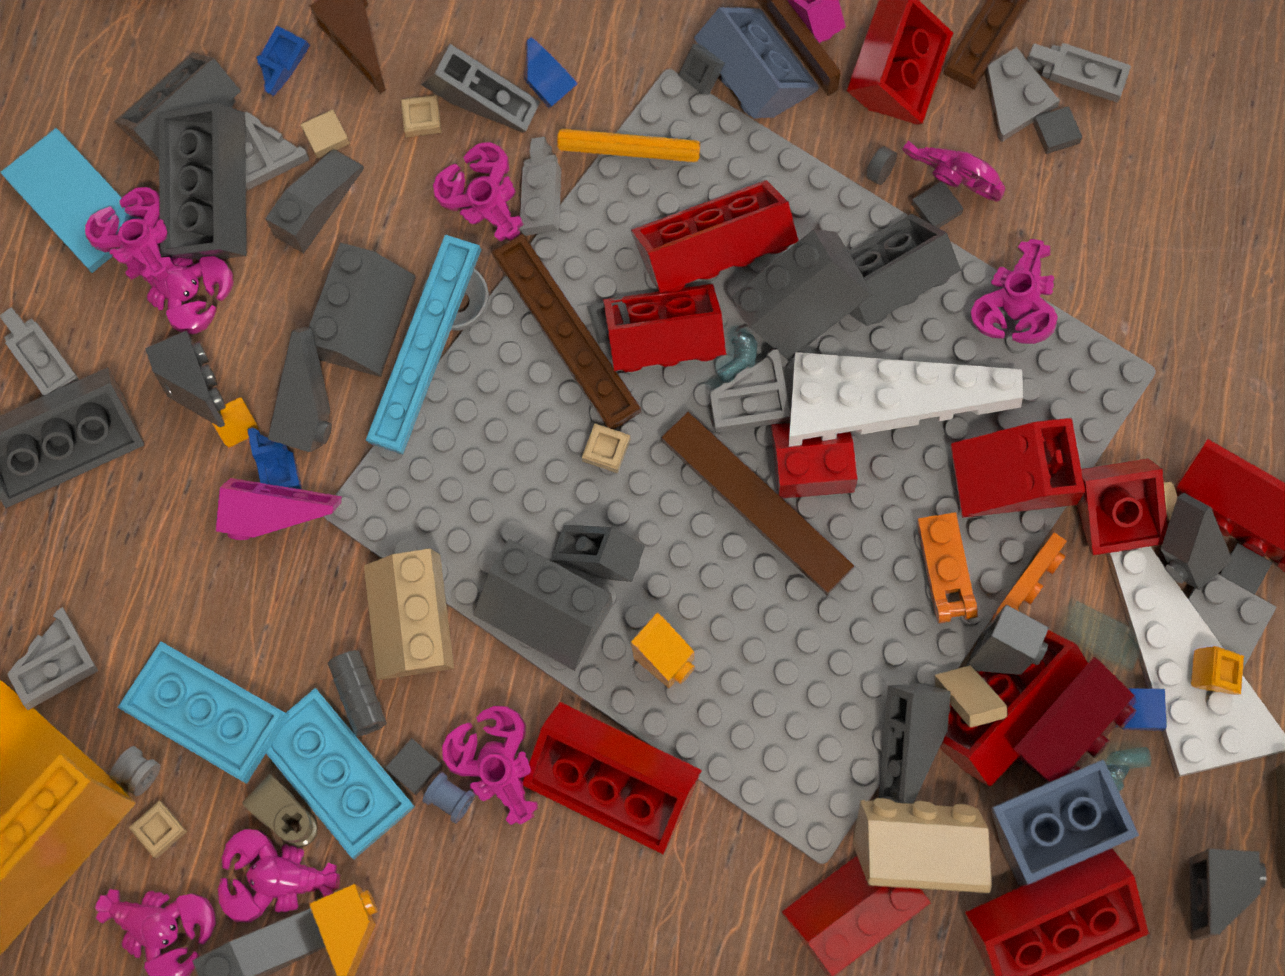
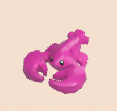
(960, 167)
(483, 193)
(136, 237)
(182, 286)
(1019, 298)
(496, 762)
(269, 877)
(157, 927)

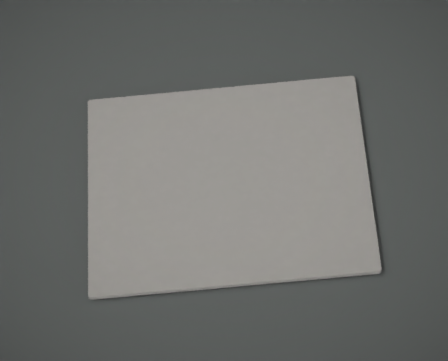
(783, 676)

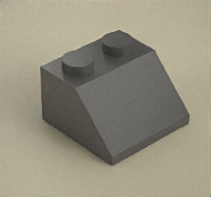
(1222, 888)

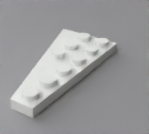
(885, 394)
(1202, 725)

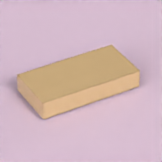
(971, 696)

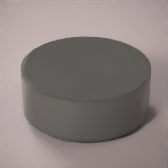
(881, 165)

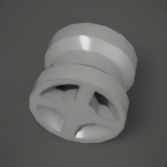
(135, 771)

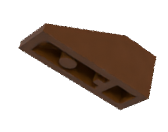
(350, 30)

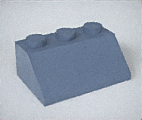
(756, 61)
(1062, 823)

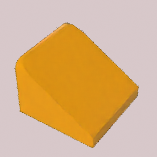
(237, 421)
(1217, 670)

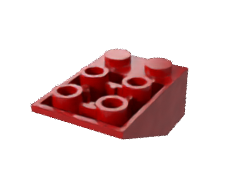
(1019, 469)

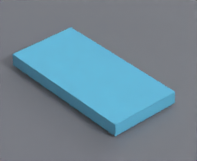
(65, 193)
(203, 712)
(337, 775)

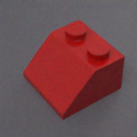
(814, 466)
(1123, 506)

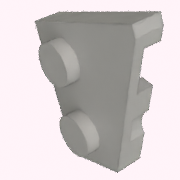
(1017, 93)
(267, 153)
(752, 398)
(1232, 614)
(51, 663)

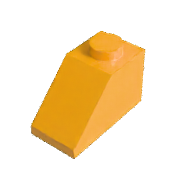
(663, 652)
(345, 926)

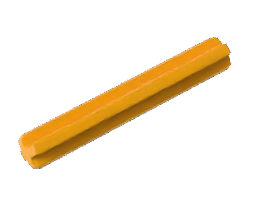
(628, 145)

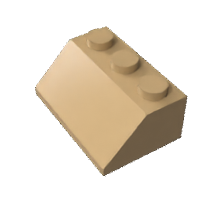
(408, 614)
(923, 846)

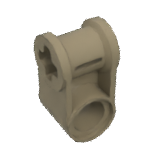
(278, 809)

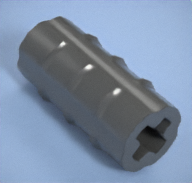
(357, 693)

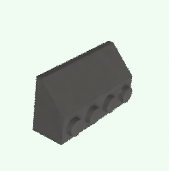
(203, 182)
(64, 436)

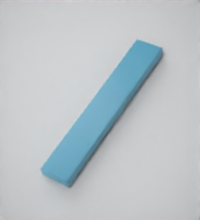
(423, 344)

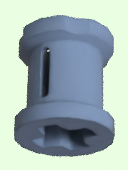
(448, 797)

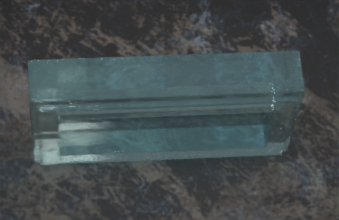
(1101, 636)

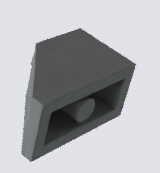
(1194, 543)
(598, 552)
(1009, 643)

